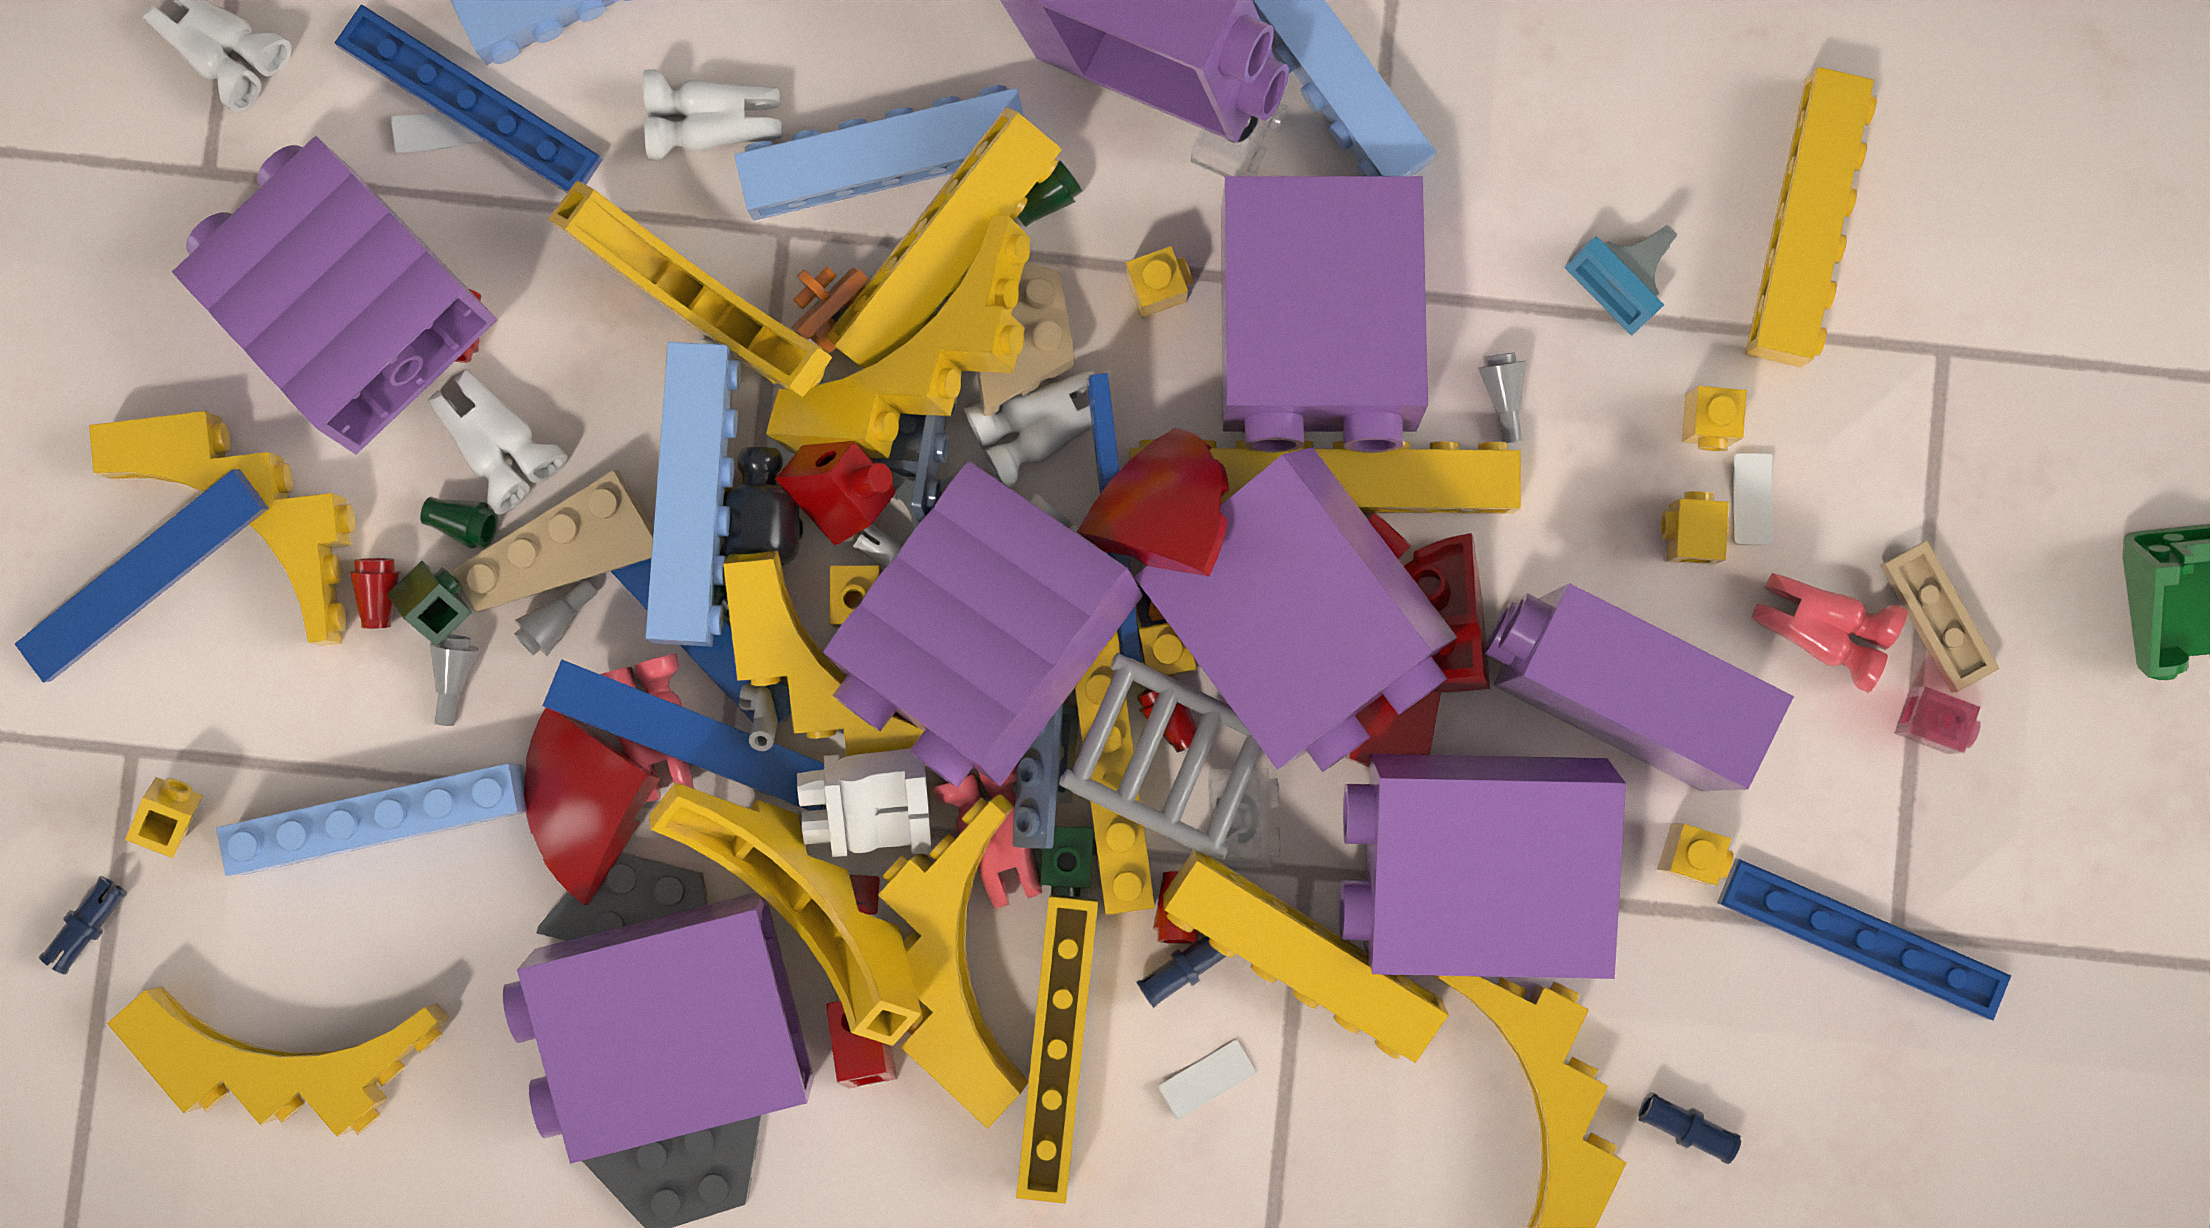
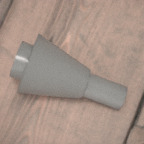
(1504, 385)
(546, 624)
(451, 668)

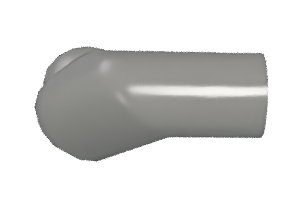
(765, 716)

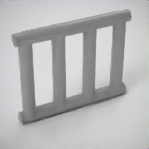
(1123, 800)

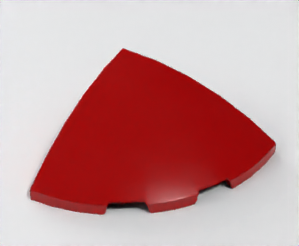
(1164, 506)
(1451, 582)
(581, 801)

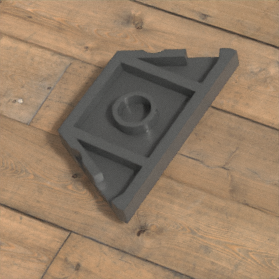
(630, 893)
(683, 1175)

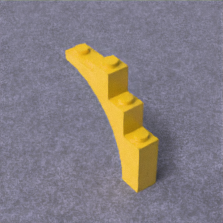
(688, 291)
(925, 373)
(297, 529)
(775, 644)
(814, 896)
(953, 1038)
(198, 1061)
(1574, 1172)

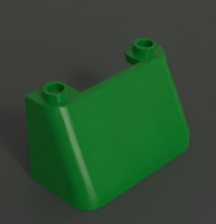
(2168, 597)

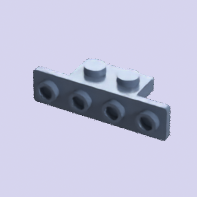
(917, 454)
(1039, 780)

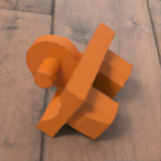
(817, 320)

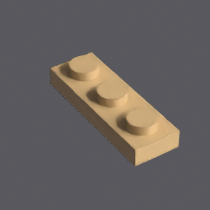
(1939, 617)

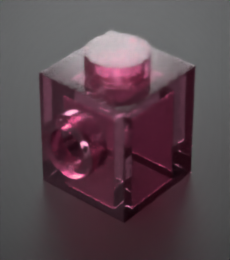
(1938, 720)

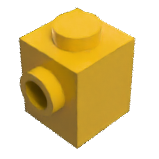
(1158, 281)
(1714, 417)
(1696, 529)
(848, 589)
(164, 816)
(1696, 854)

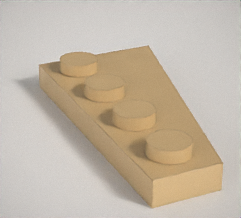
(574, 540)

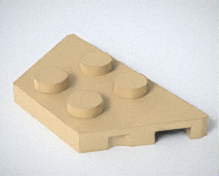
(1046, 339)

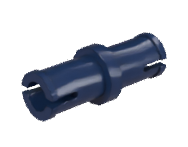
(82, 925)
(1179, 971)
(1689, 1128)

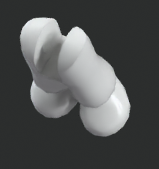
(207, 39)
(712, 112)
(1044, 423)
(488, 435)

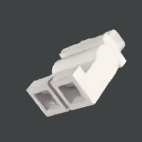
(869, 803)

